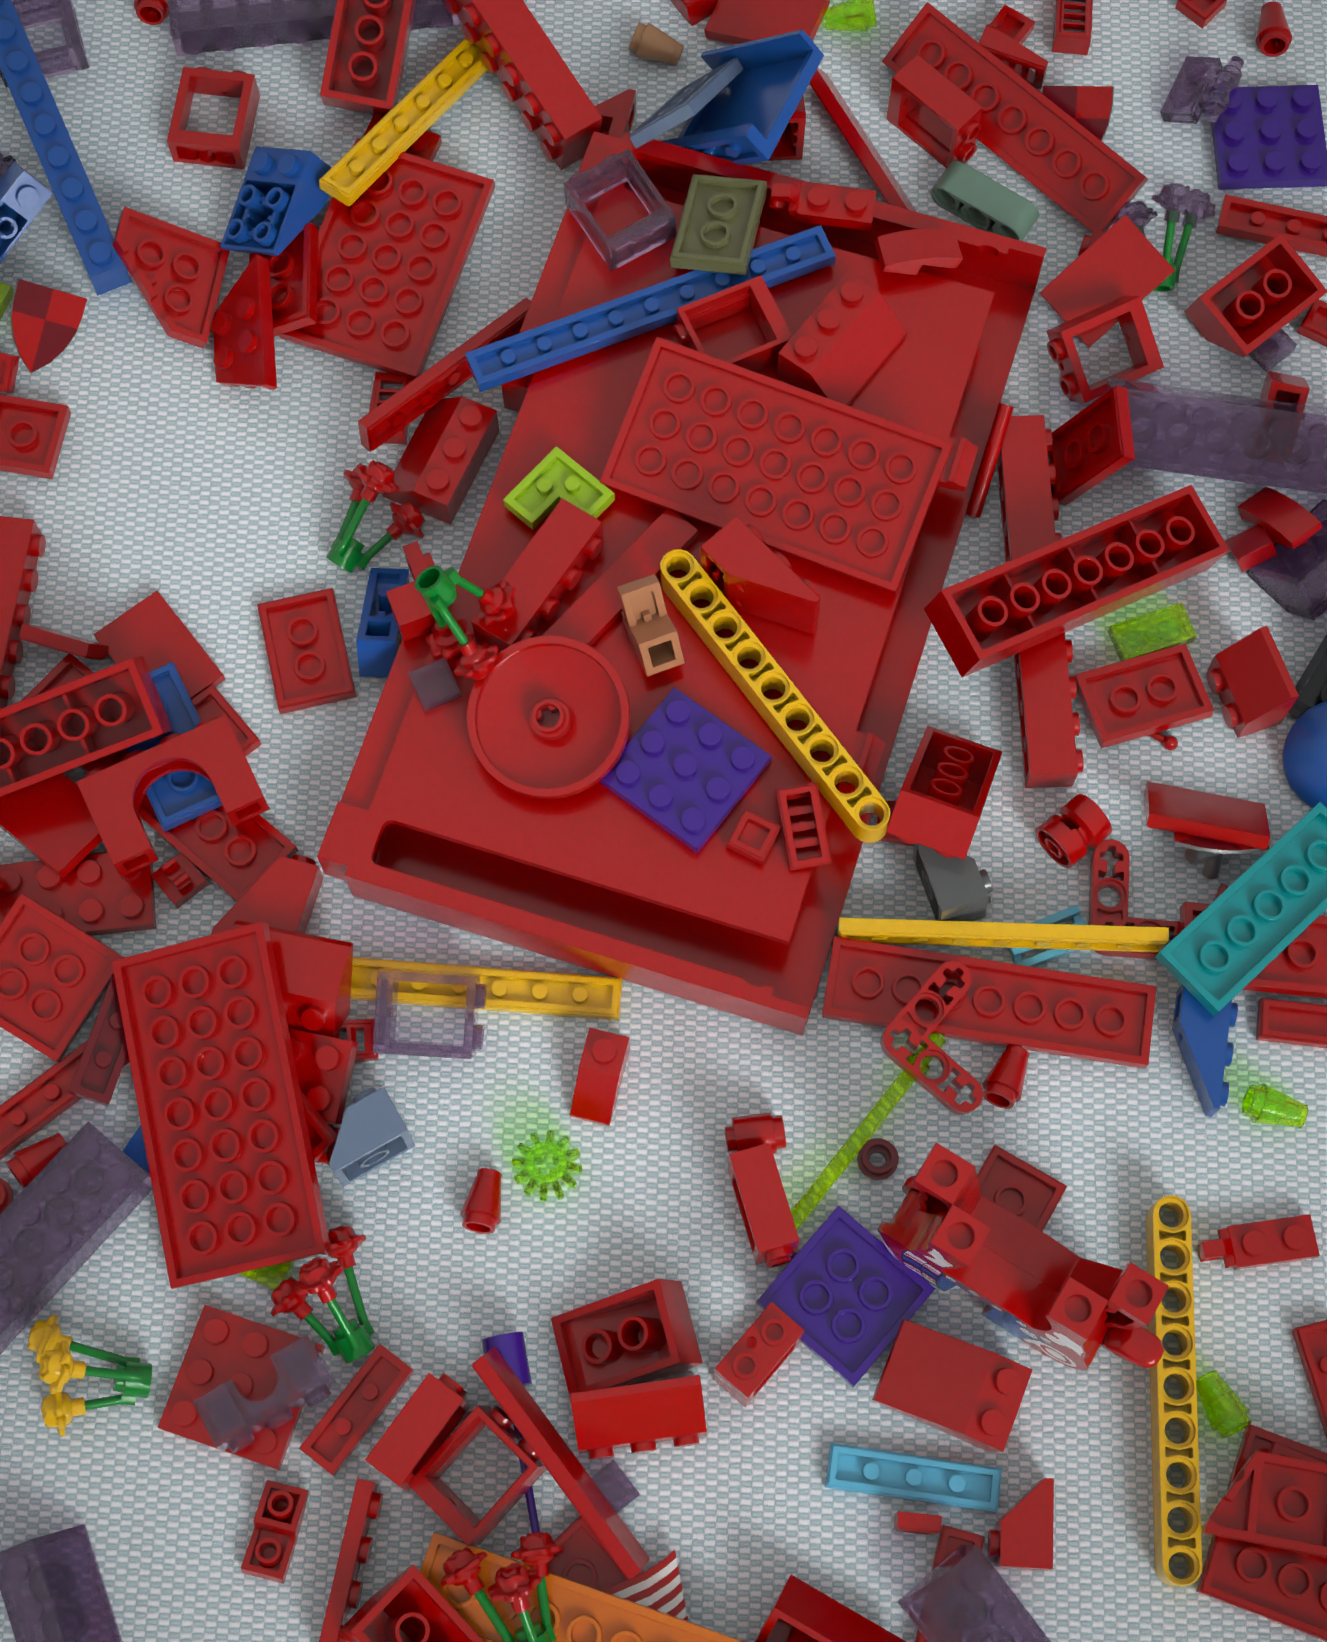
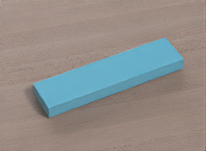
(913, 1478)

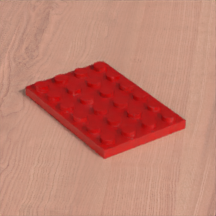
(394, 264)

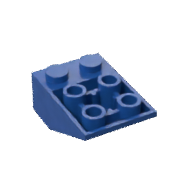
(275, 200)

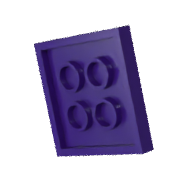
(1271, 139)
(686, 770)
(847, 1295)

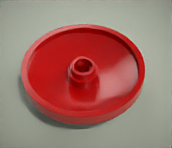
(549, 717)

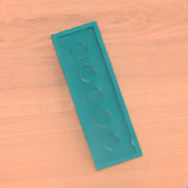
(1254, 916)

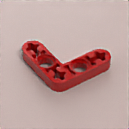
(1118, 914)
(918, 1034)

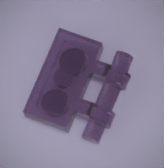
(1193, 89)

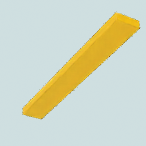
(404, 124)
(1005, 934)
(506, 989)

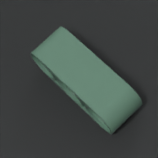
(984, 202)

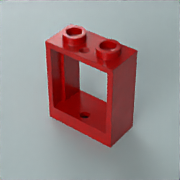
(934, 112)
(212, 148)
(749, 294)
(1137, 336)
(763, 1205)
(758, 1354)
(419, 1429)
(447, 1503)

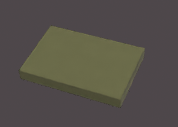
(719, 224)

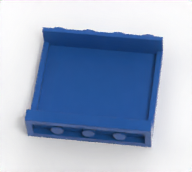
(756, 106)

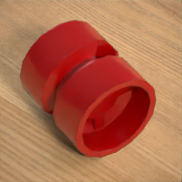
(1068, 835)

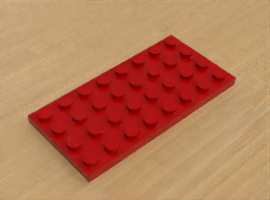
(780, 458)
(220, 1106)

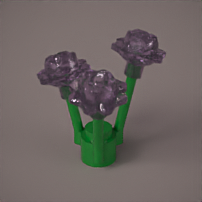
(1174, 199)

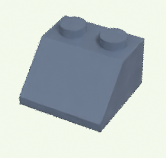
(368, 1136)

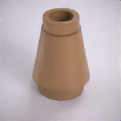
(655, 45)

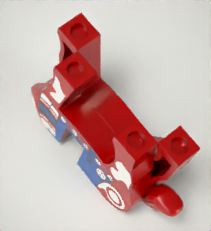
(1022, 1274)

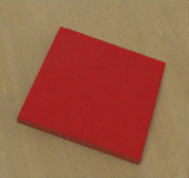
(1267, 1579)

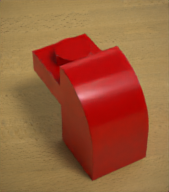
(406, 602)

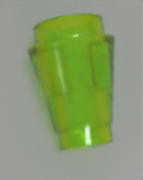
(851, 16)
(1273, 1107)
(1222, 1405)

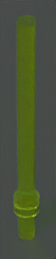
(860, 1137)

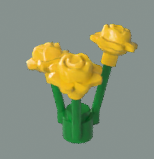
(58, 1366)

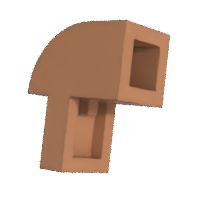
(649, 625)

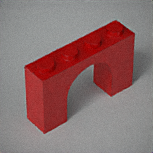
(117, 791)

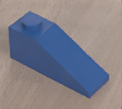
(378, 631)

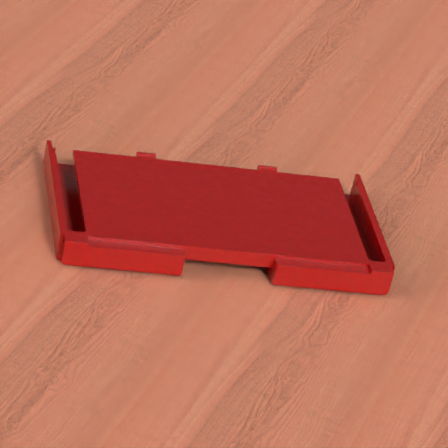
(588, 870)

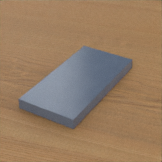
(686, 102)

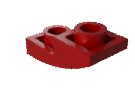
(910, 249)
(1281, 517)
(275, 1531)

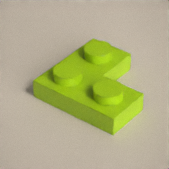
(551, 481)

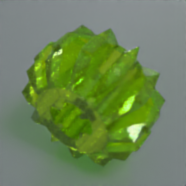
(556, 1176)

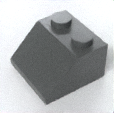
(952, 885)

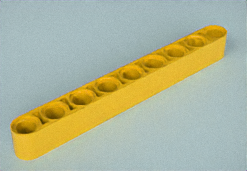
(777, 712)
(1181, 1410)

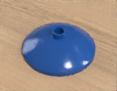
(1306, 756)

